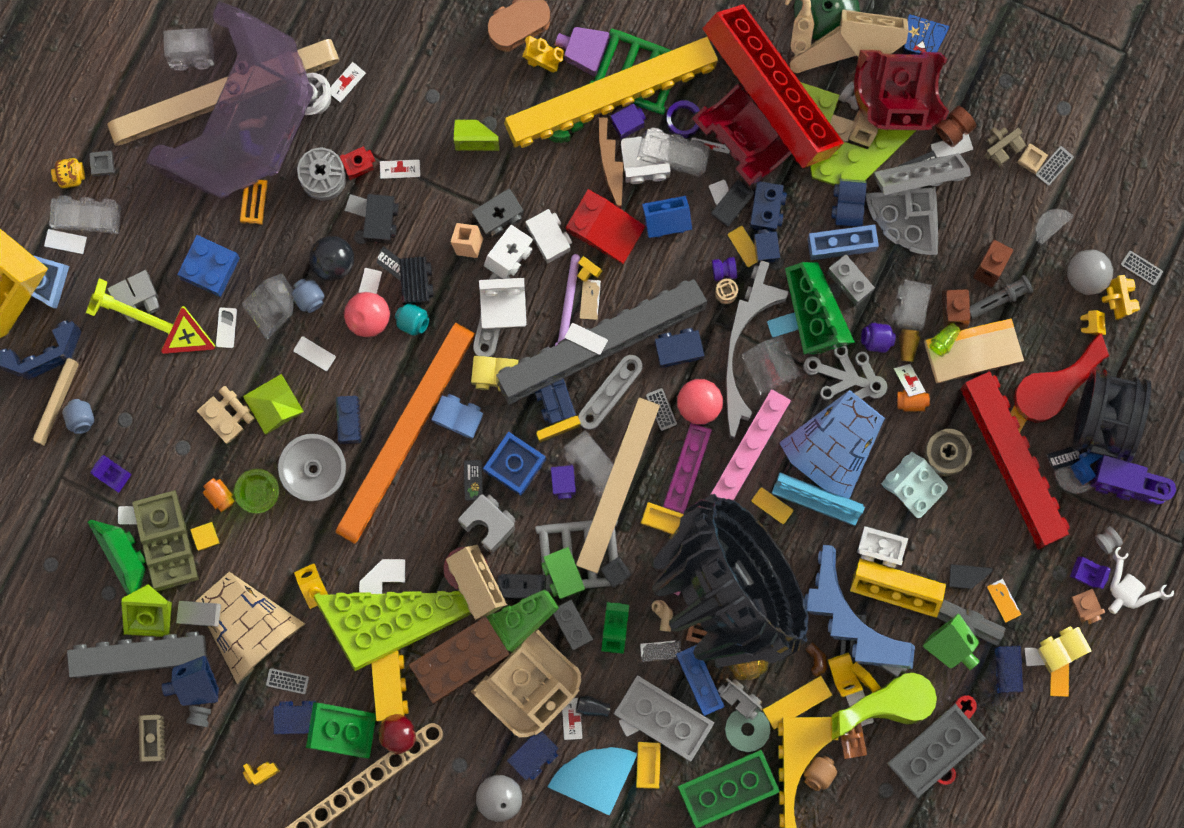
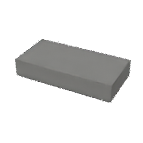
(198, 613)

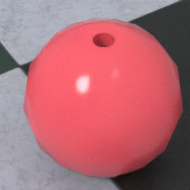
(366, 314)
(699, 401)

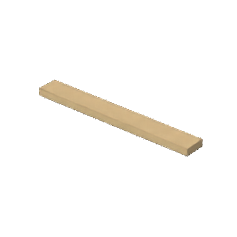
(618, 485)

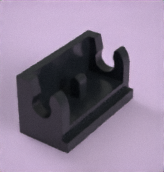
(520, 585)

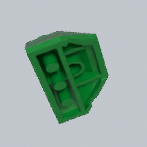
(121, 554)

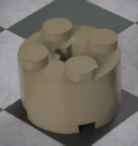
(957, 445)

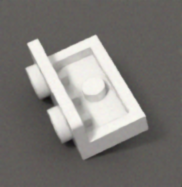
(882, 546)

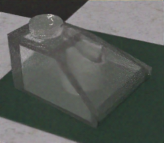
(270, 304)

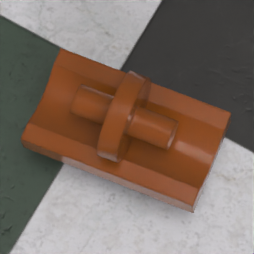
(853, 743)

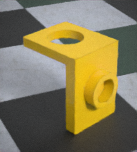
(310, 585)
(843, 675)

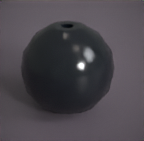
(331, 258)

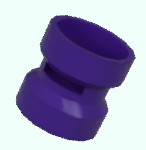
(726, 269)

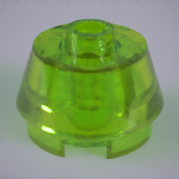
(256, 491)

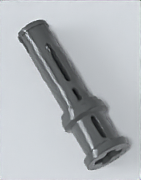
(1008, 290)

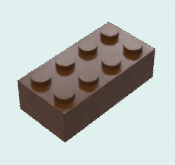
(459, 660)

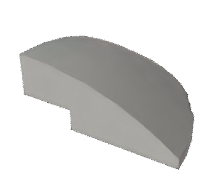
(908, 218)

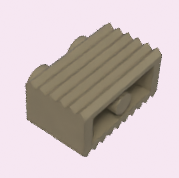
(151, 738)

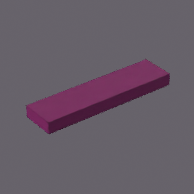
(687, 468)

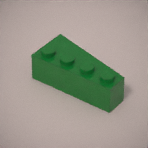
(816, 310)

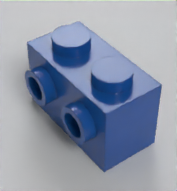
(667, 216)

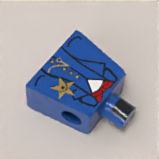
(923, 36)

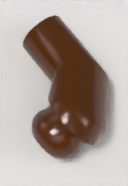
(820, 659)

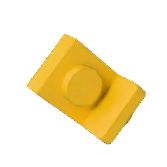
(264, 772)

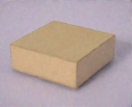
(1032, 158)

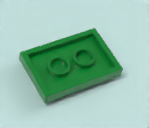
(341, 730)

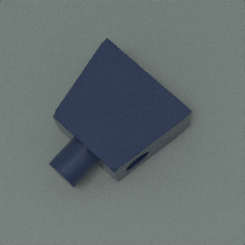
(193, 683)

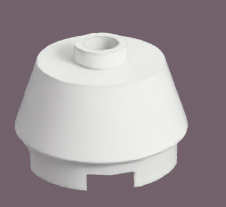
(322, 94)

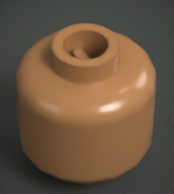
(820, 773)

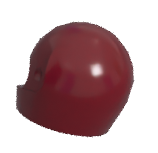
(397, 734)

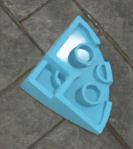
(595, 777)

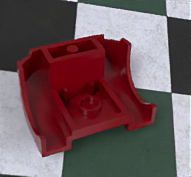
(900, 89)
(745, 133)

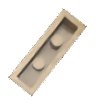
(476, 582)

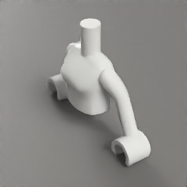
(1130, 588)

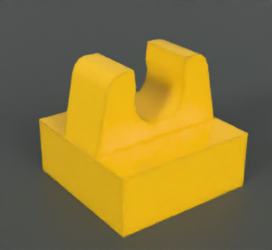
(588, 269)
(1096, 323)

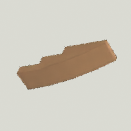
(612, 170)

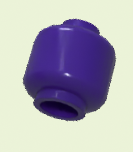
(878, 337)

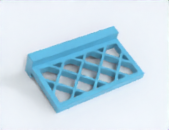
(817, 499)

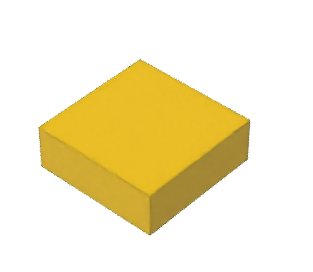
(205, 536)

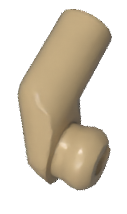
(664, 613)

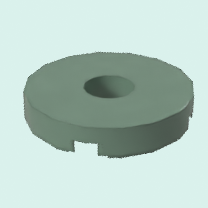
(747, 743)

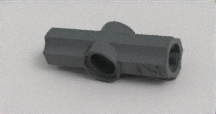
(975, 621)

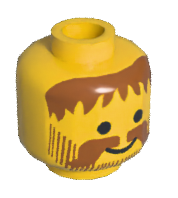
(68, 173)

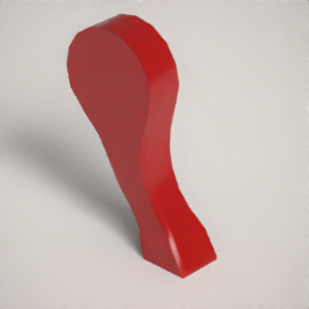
(1045, 394)

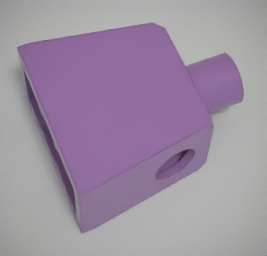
(584, 48)

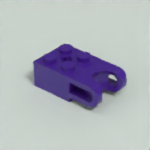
(1130, 481)

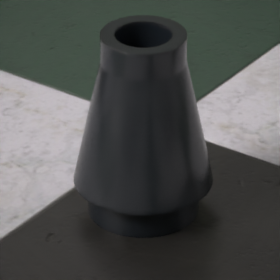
(590, 706)

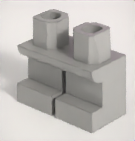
(144, 293)

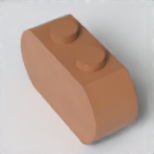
(513, 24)

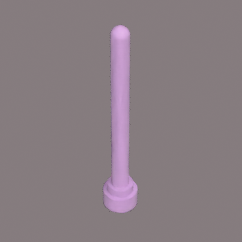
(569, 297)

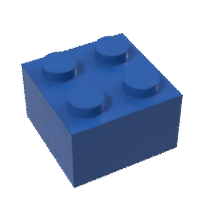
(208, 266)
(514, 464)

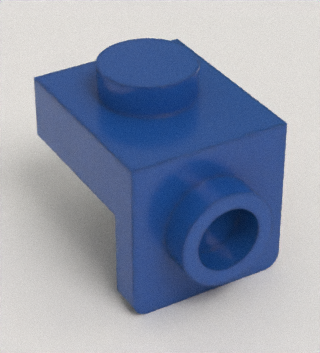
(1082, 469)

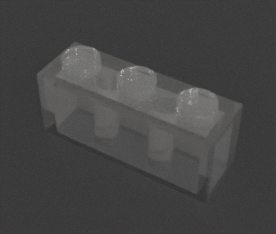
(681, 154)
(85, 214)
(591, 460)

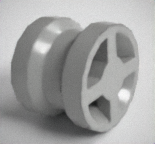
(1108, 540)

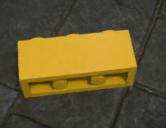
(389, 686)

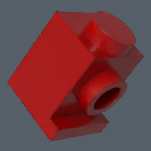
(355, 170)

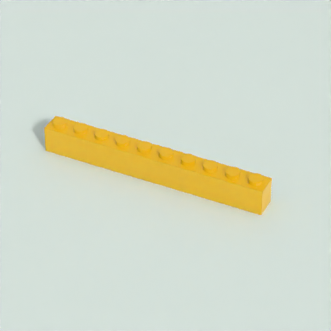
(611, 92)

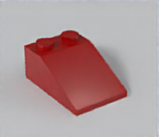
(605, 227)

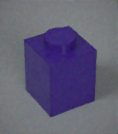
(628, 121)
(563, 482)

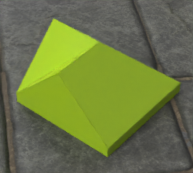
(474, 136)
(273, 404)
(146, 613)

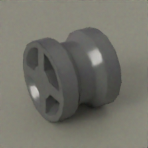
(198, 716)

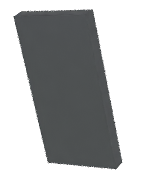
(936, 751)

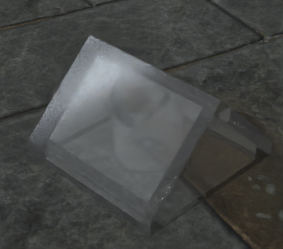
(771, 364)

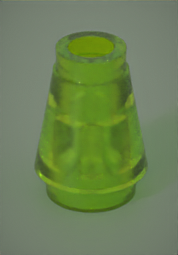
(944, 340)

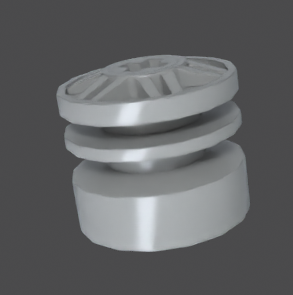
(317, 185)

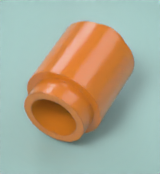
(912, 403)
(218, 494)

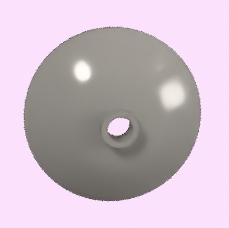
(307, 452)

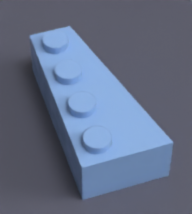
(52, 283)

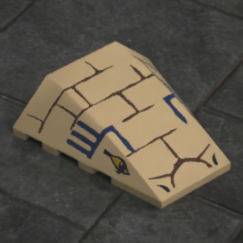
(247, 624)

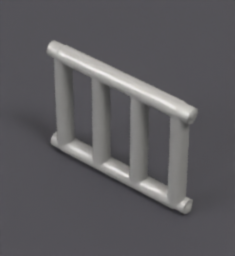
(565, 529)

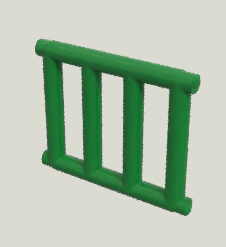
(636, 43)

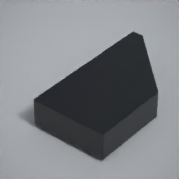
(967, 576)

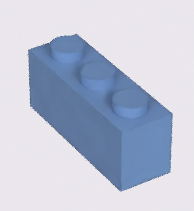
(842, 242)

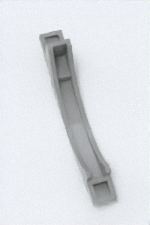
(760, 298)

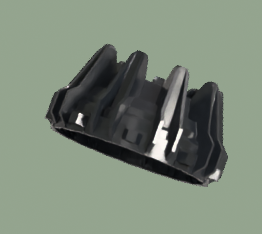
(732, 585)

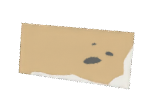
(590, 299)

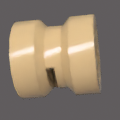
(727, 294)

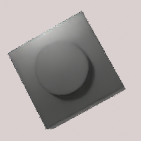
(101, 163)

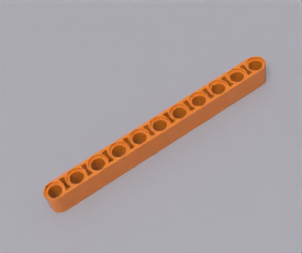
(405, 433)

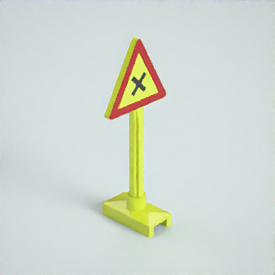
(183, 335)

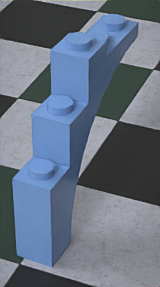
(829, 601)

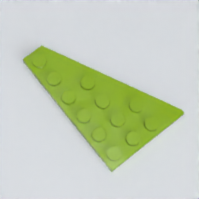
(380, 624)

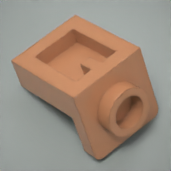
(1087, 606)

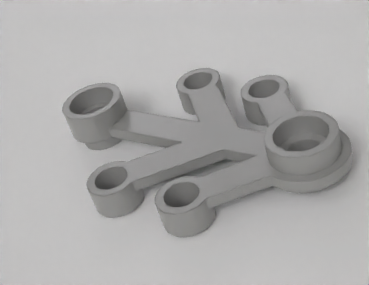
(849, 377)

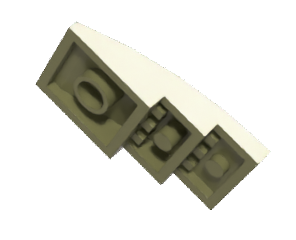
(165, 540)

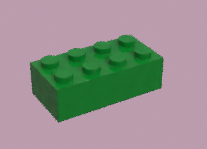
(728, 789)

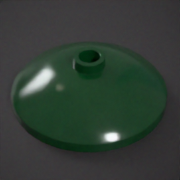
(826, 19)

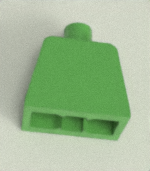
(953, 643)

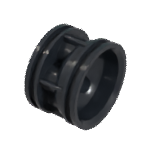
(1111, 415)

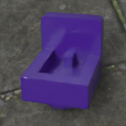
(110, 473)
(1090, 573)

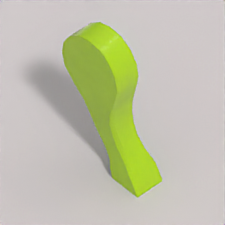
(901, 700)

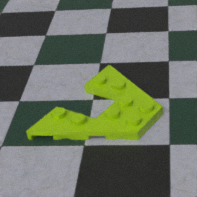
(851, 160)

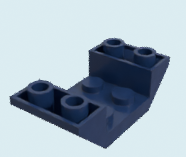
(67, 337)

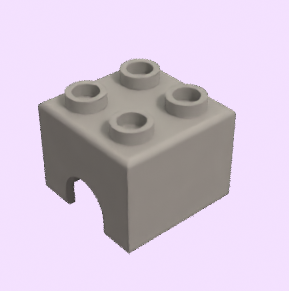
(486, 512)

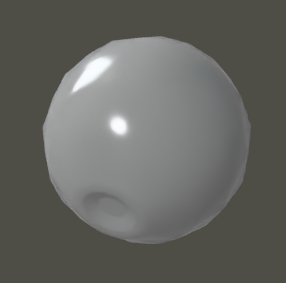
(1090, 272)
(499, 798)

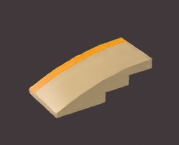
(977, 351)

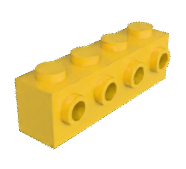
(898, 587)

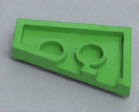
(519, 621)

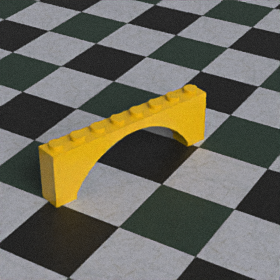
(800, 743)

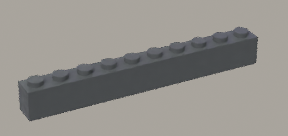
(621, 332)

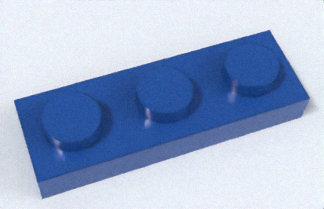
(700, 682)

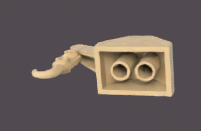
(855, 33)

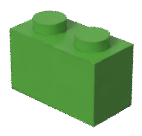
(563, 573)

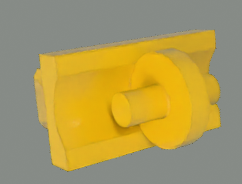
(541, 54)
(1119, 297)

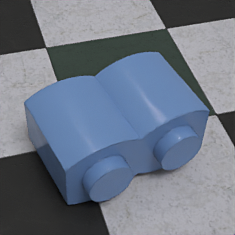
(457, 416)

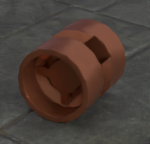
(954, 127)

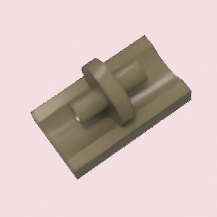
(1013, 140)

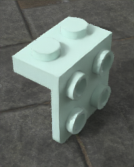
(915, 484)

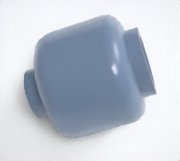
(308, 295)
(78, 416)

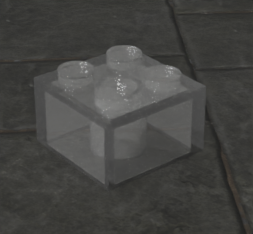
(188, 48)

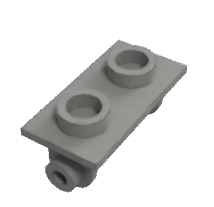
(735, 692)

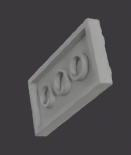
(922, 174)
(664, 718)

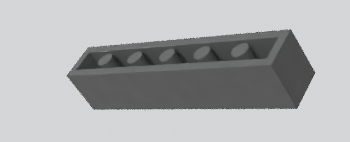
(135, 656)

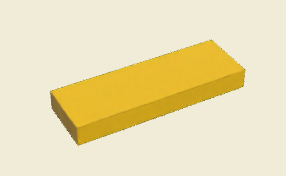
(797, 701)

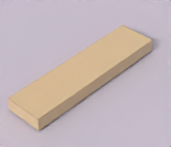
(55, 401)

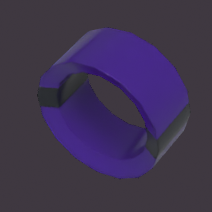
(679, 105)

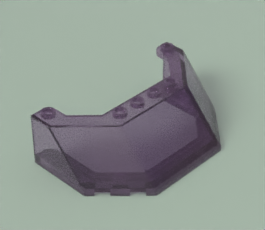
(252, 115)

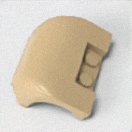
(530, 686)

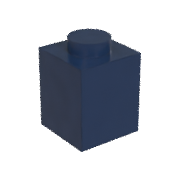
(766, 246)

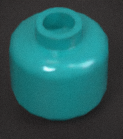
(411, 319)

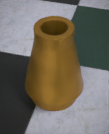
(908, 344)

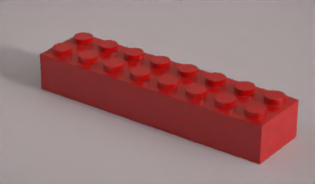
(772, 85)
(1014, 460)

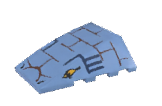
(835, 444)

